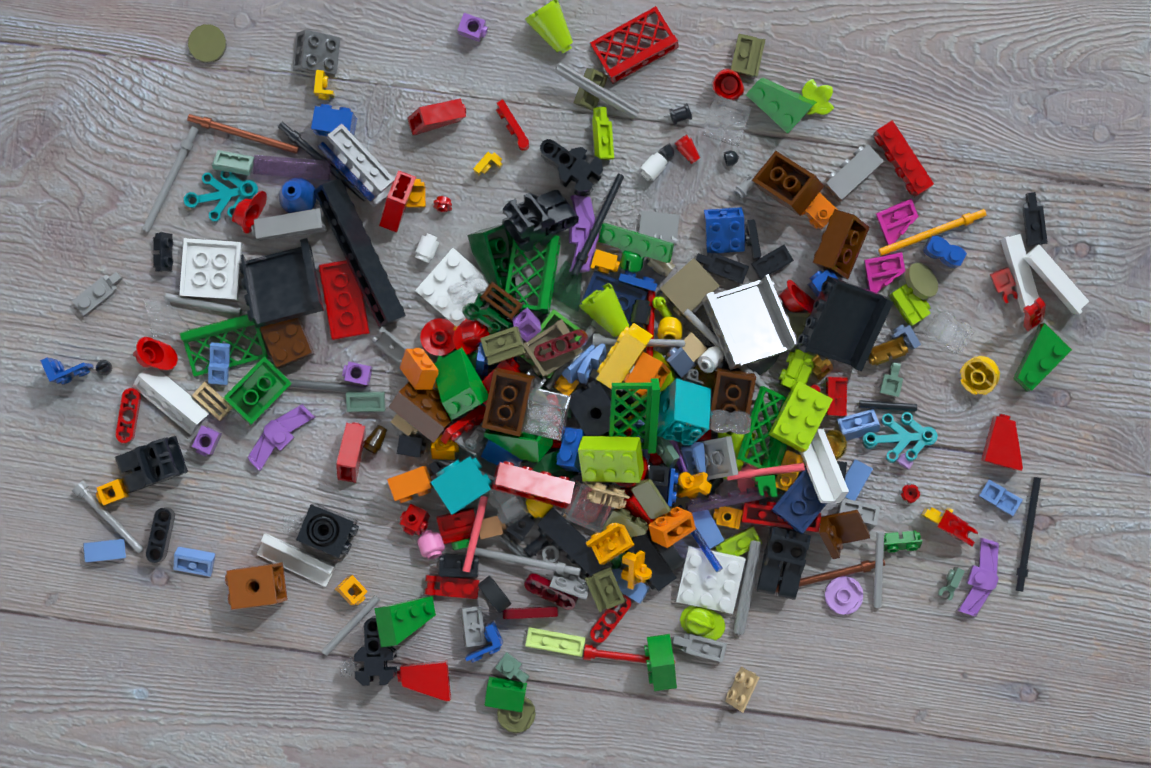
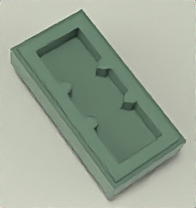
(233, 162)
(365, 401)
(666, 452)

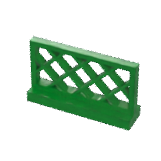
(547, 279)
(219, 328)
(651, 412)
(776, 449)

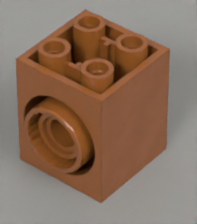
(256, 585)

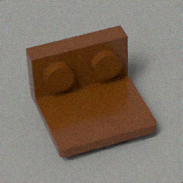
(842, 529)

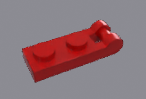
(513, 126)
(1034, 314)
(464, 424)
(452, 587)

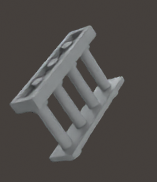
(360, 162)

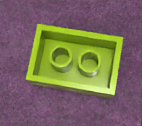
(800, 416)
(611, 459)

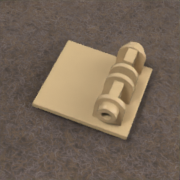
(600, 492)
(742, 689)

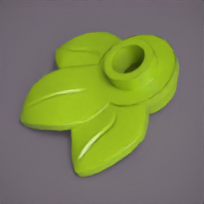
(819, 94)

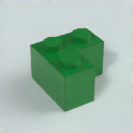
(661, 663)

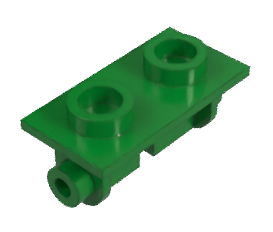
(909, 541)

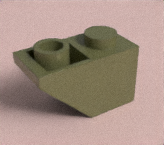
(634, 525)

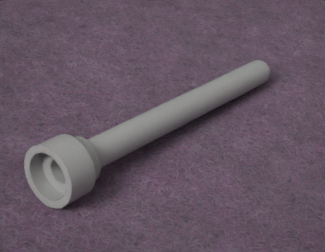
(601, 339)
(83, 491)

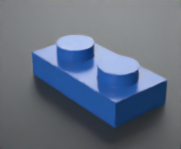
(630, 278)

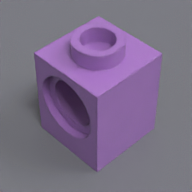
(468, 20)
(528, 324)
(365, 376)
(214, 437)

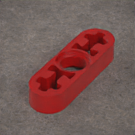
(124, 400)
(597, 626)

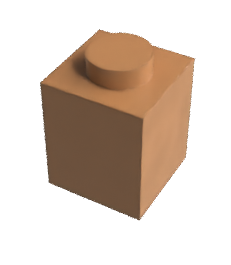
(491, 527)

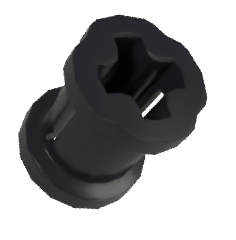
(680, 114)

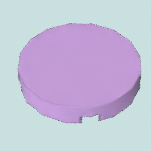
(844, 595)

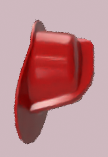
(248, 210)
(796, 299)
(468, 335)
(155, 354)

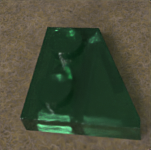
(567, 287)

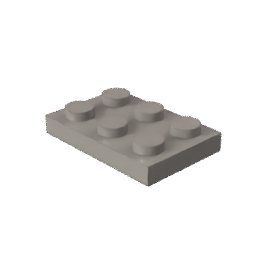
(720, 458)

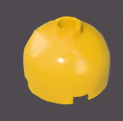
(980, 375)

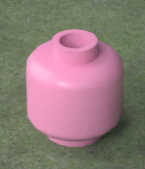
(431, 544)

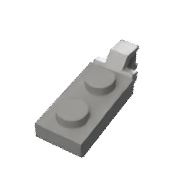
(97, 293)
(701, 646)

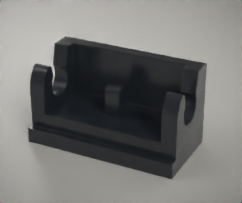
(453, 565)

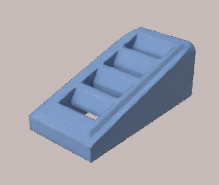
(694, 455)

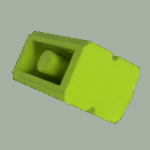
(910, 306)
(798, 368)

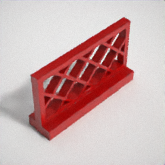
(639, 59)

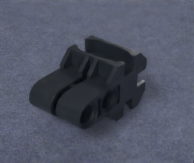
(576, 170)
(538, 218)
(151, 464)
(792, 566)
(374, 659)

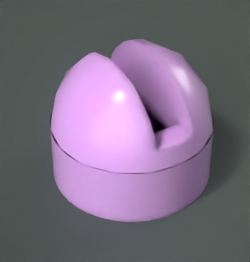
(904, 462)

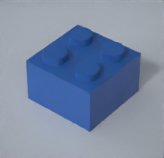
(327, 119)

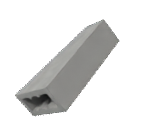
(290, 225)

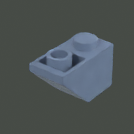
(679, 361)

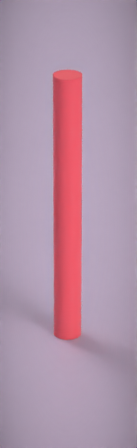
(768, 471)
(475, 533)

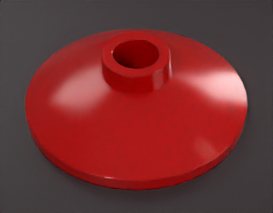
(431, 331)

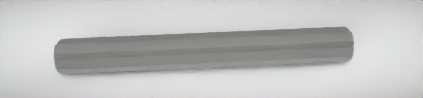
(596, 90)
(747, 587)

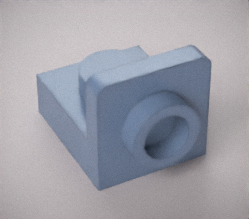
(909, 338)

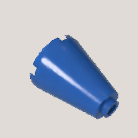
(297, 195)

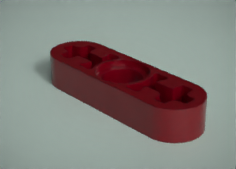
(571, 335)
(553, 598)
(530, 612)

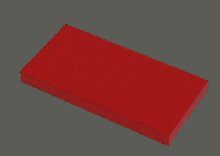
(343, 301)

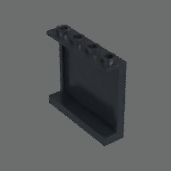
(281, 285)
(844, 322)

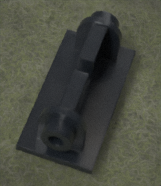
(163, 243)

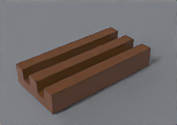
(514, 310)

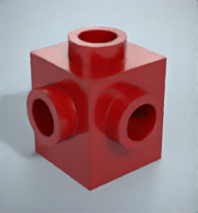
(414, 520)

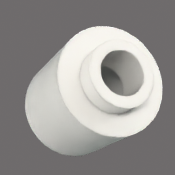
(653, 166)
(426, 248)
(710, 359)

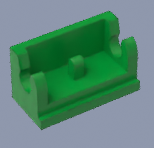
(766, 483)

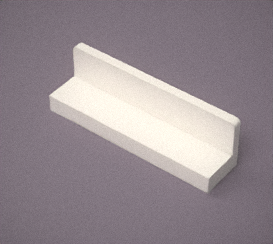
(1020, 270)
(1056, 279)
(170, 399)
(824, 470)
(296, 560)

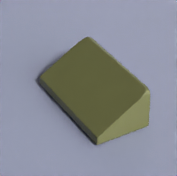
(585, 98)
(650, 498)

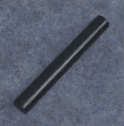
(887, 405)

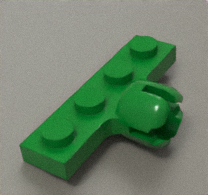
(635, 246)

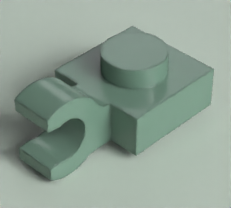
(891, 383)
(954, 577)
(510, 666)

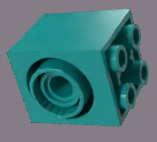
(684, 412)
(461, 483)

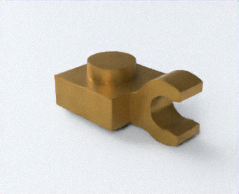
(821, 368)

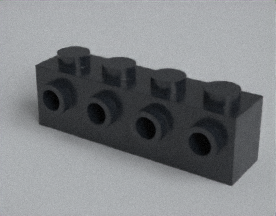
(571, 541)

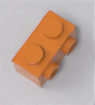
(819, 211)
(419, 369)
(672, 527)

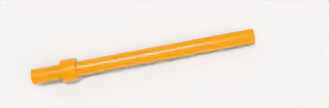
(965, 219)

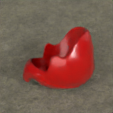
(728, 84)

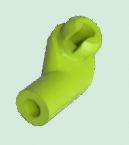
(660, 304)

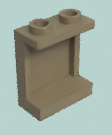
(688, 287)
(553, 364)

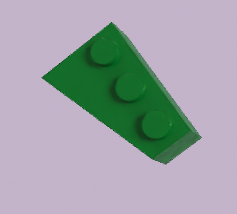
(780, 103)
(1041, 358)
(401, 619)

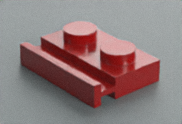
(456, 526)

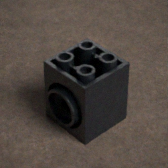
(584, 405)
(340, 530)

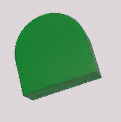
(460, 544)

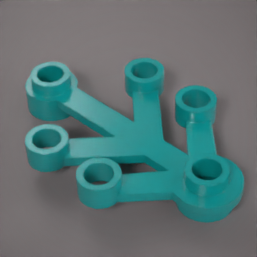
(224, 194)
(902, 437)

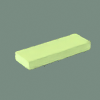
(555, 641)

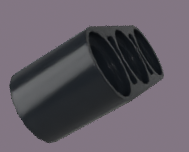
(154, 542)

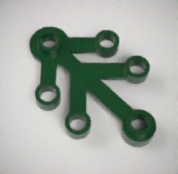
(473, 312)

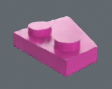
(896, 220)
(883, 270)

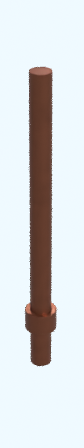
(207, 123)
(865, 566)

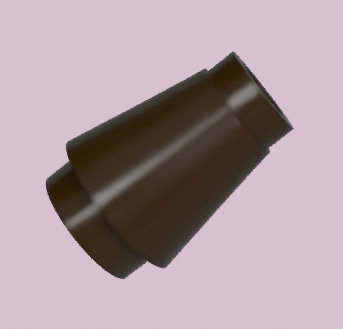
(375, 440)

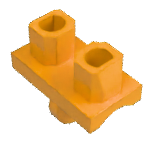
(692, 485)
(637, 570)

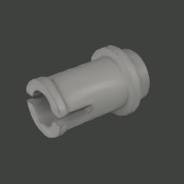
(742, 190)

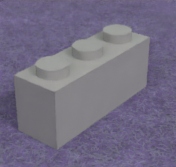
(853, 172)

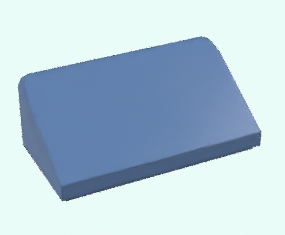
(570, 372)
(858, 424)
(856, 478)
(194, 561)

